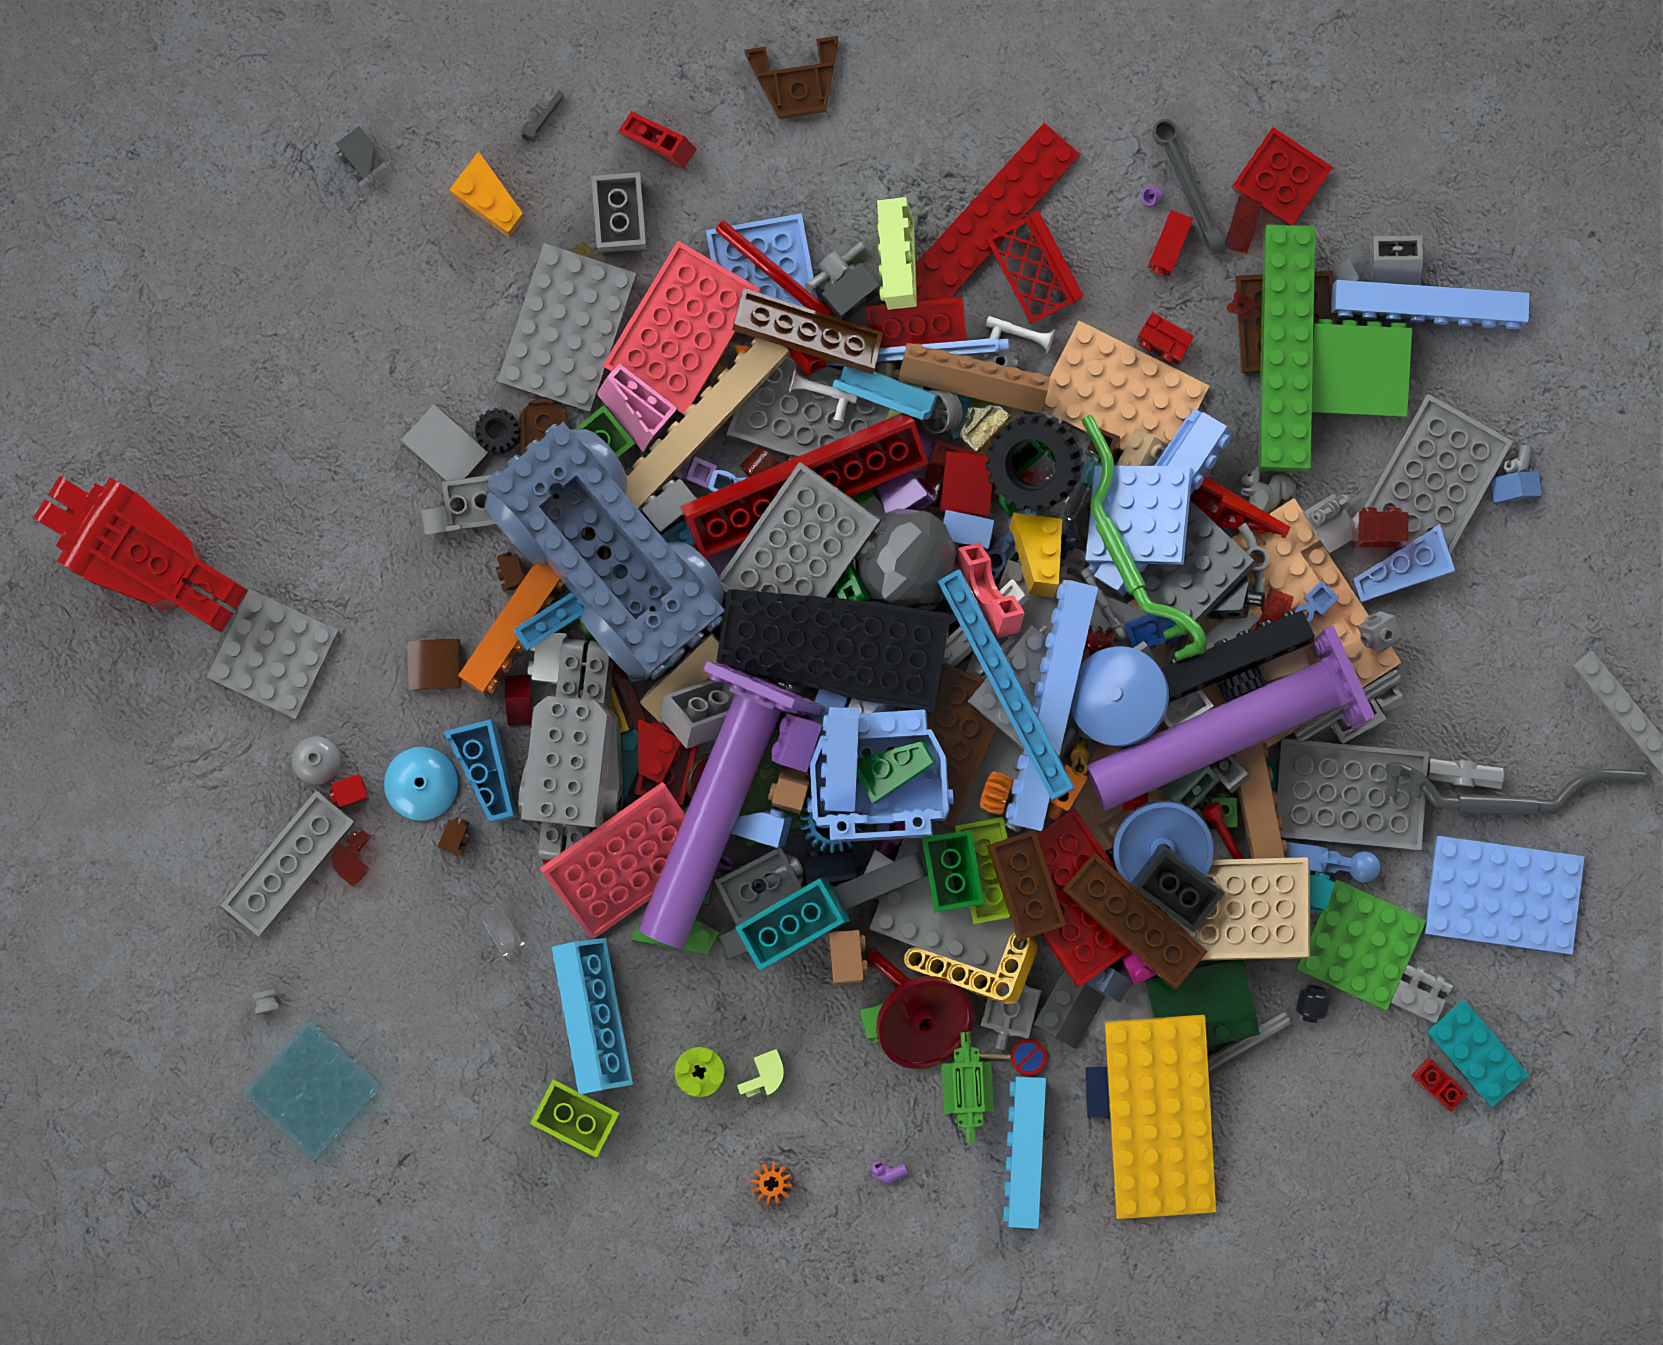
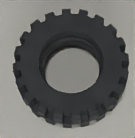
(1009, 482)

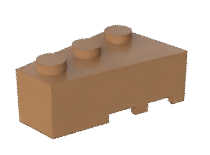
(790, 790)

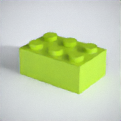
(575, 1118)

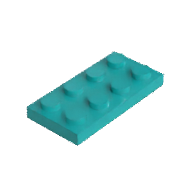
(1477, 1053)

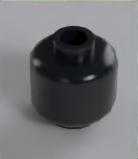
(1313, 1003)

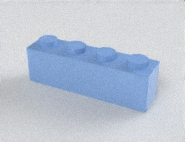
(841, 759)

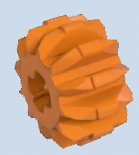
(996, 793)
(776, 1190)

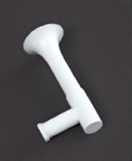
(998, 325)
(798, 382)

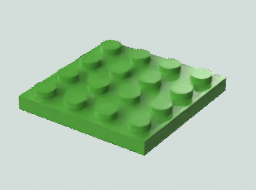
(1361, 945)

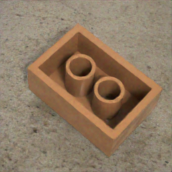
(846, 958)

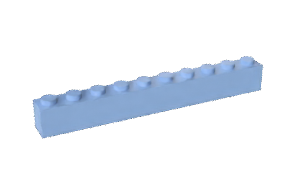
(1054, 695)

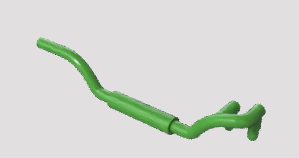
(1124, 561)

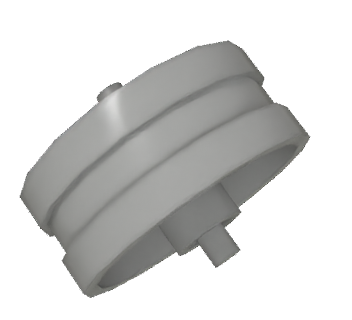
(949, 406)

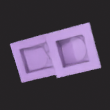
(696, 472)

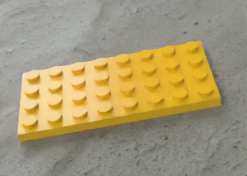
(1160, 1116)

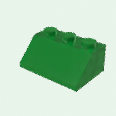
(952, 871)

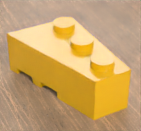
(1039, 551)

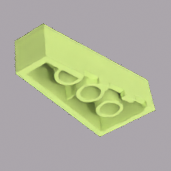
(897, 253)

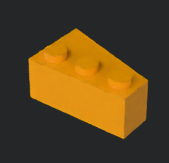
(486, 196)

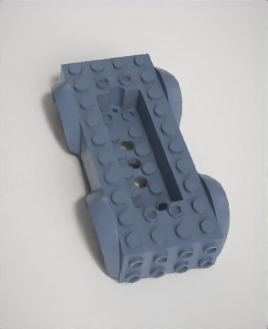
(579, 483)

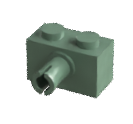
(1191, 789)

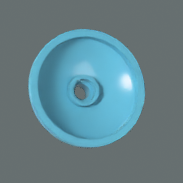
(425, 801)

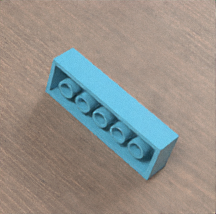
(592, 1015)

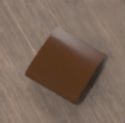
(434, 664)

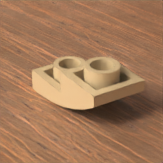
(1285, 665)

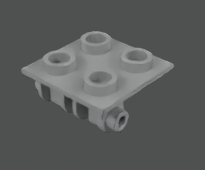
(1331, 521)

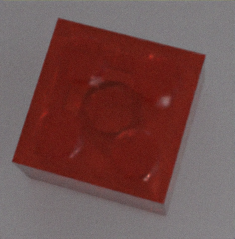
(1380, 529)

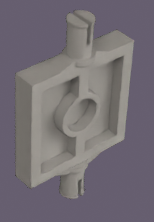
(1013, 1018)

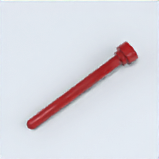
(1213, 813)

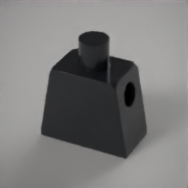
(1238, 601)

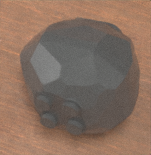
(906, 559)

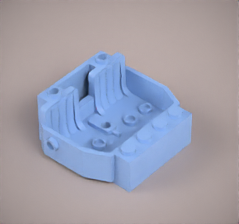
(922, 797)

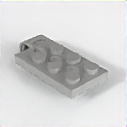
(446, 519)

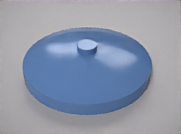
(1119, 696)
(1163, 823)

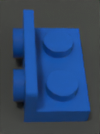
(1150, 630)

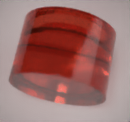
(758, 461)

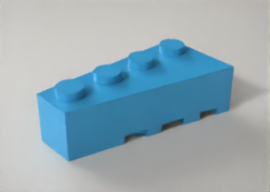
(485, 766)

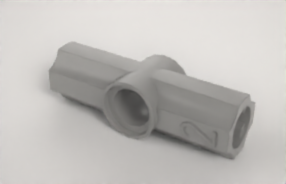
(1465, 774)

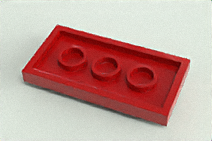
(928, 323)

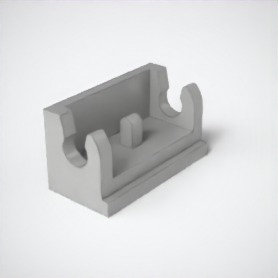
(1345, 733)

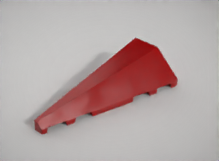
(1232, 511)

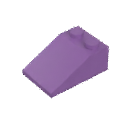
(796, 742)

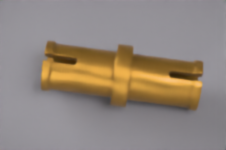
(1080, 756)

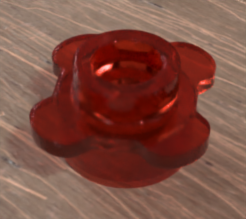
(1239, 298)

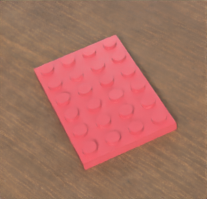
(681, 326)
(617, 862)

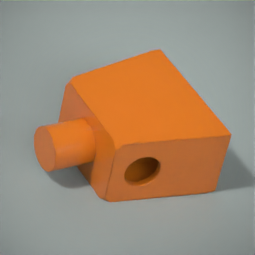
(1055, 807)

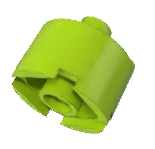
(686, 1066)

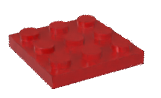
(1282, 177)

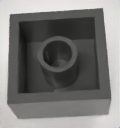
(850, 292)

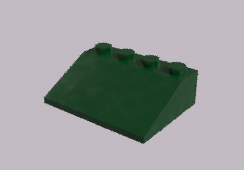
(1211, 990)

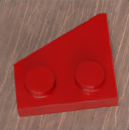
(655, 751)

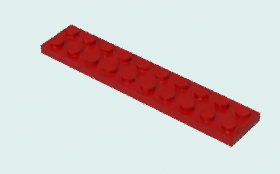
(997, 206)

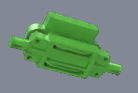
(967, 1087)

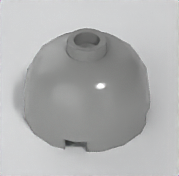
(316, 760)

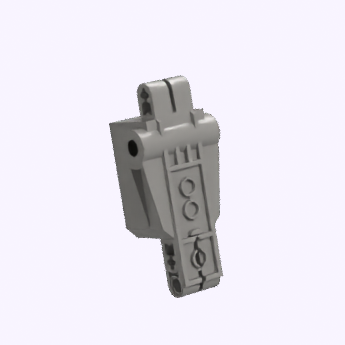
(574, 752)

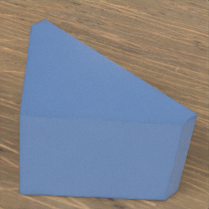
(1516, 486)

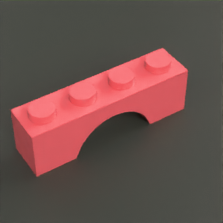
(1001, 612)

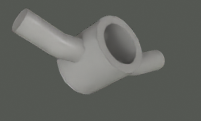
(833, 266)
(1254, 548)

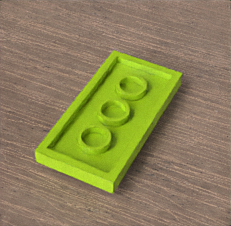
(983, 834)

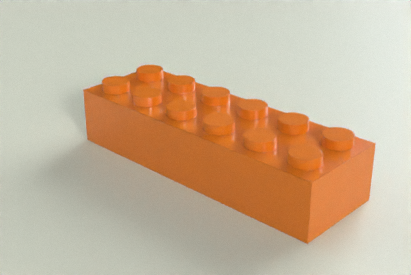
(500, 643)

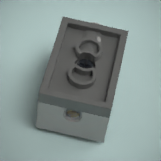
(760, 884)

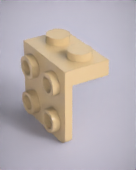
(1142, 450)

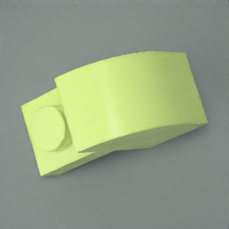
(771, 1075)

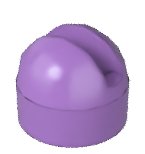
(1152, 190)
(728, 858)

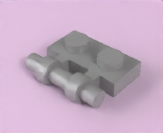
(1417, 1000)

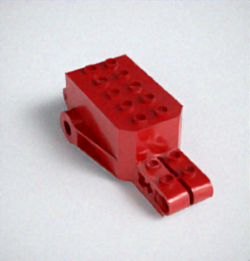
(135, 551)

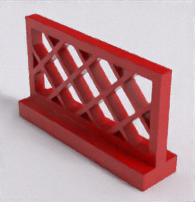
(1053, 257)

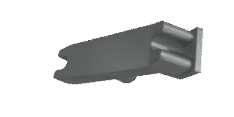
(544, 112)

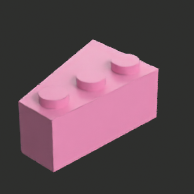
(636, 406)

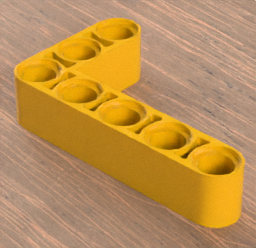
(975, 976)

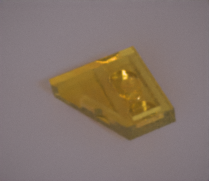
(983, 423)

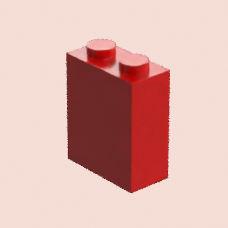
(966, 484)

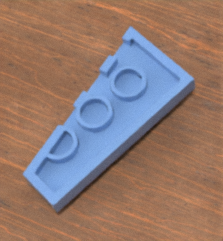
(1414, 564)

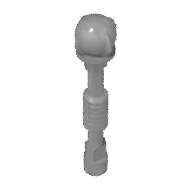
(1118, 629)

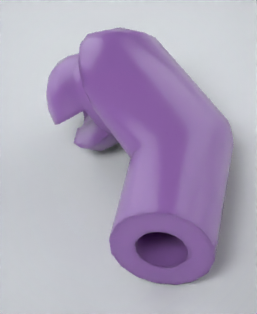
(886, 1173)

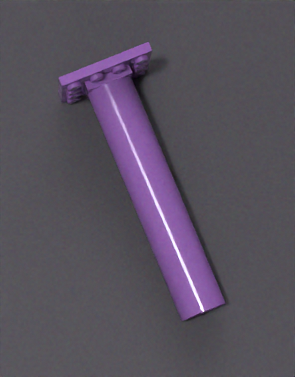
(1235, 726)
(717, 800)

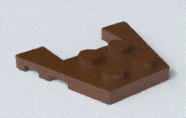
(796, 89)

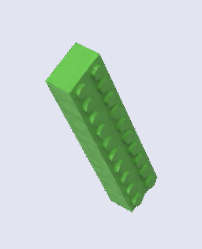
(1286, 348)

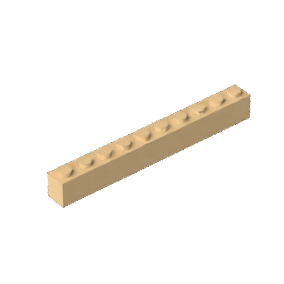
(703, 419)

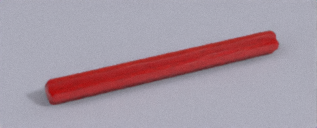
(770, 268)

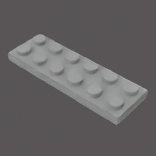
(287, 863)

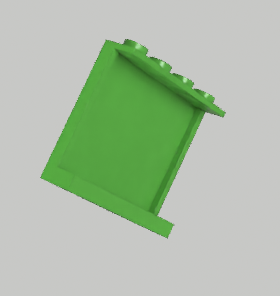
(1361, 368)

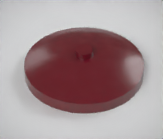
(924, 1022)

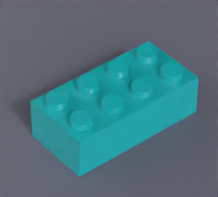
(792, 923)

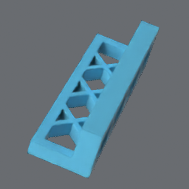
(887, 392)

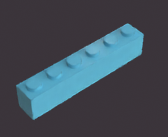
(1026, 1152)

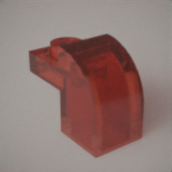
(345, 858)

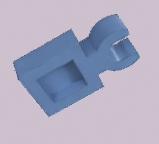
(1318, 600)

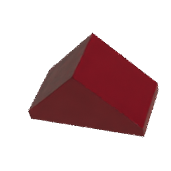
(518, 700)

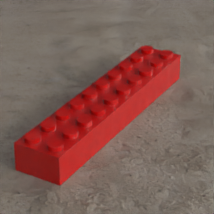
(848, 464)

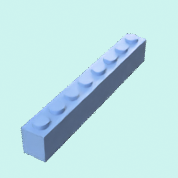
(1429, 303)
(1200, 453)

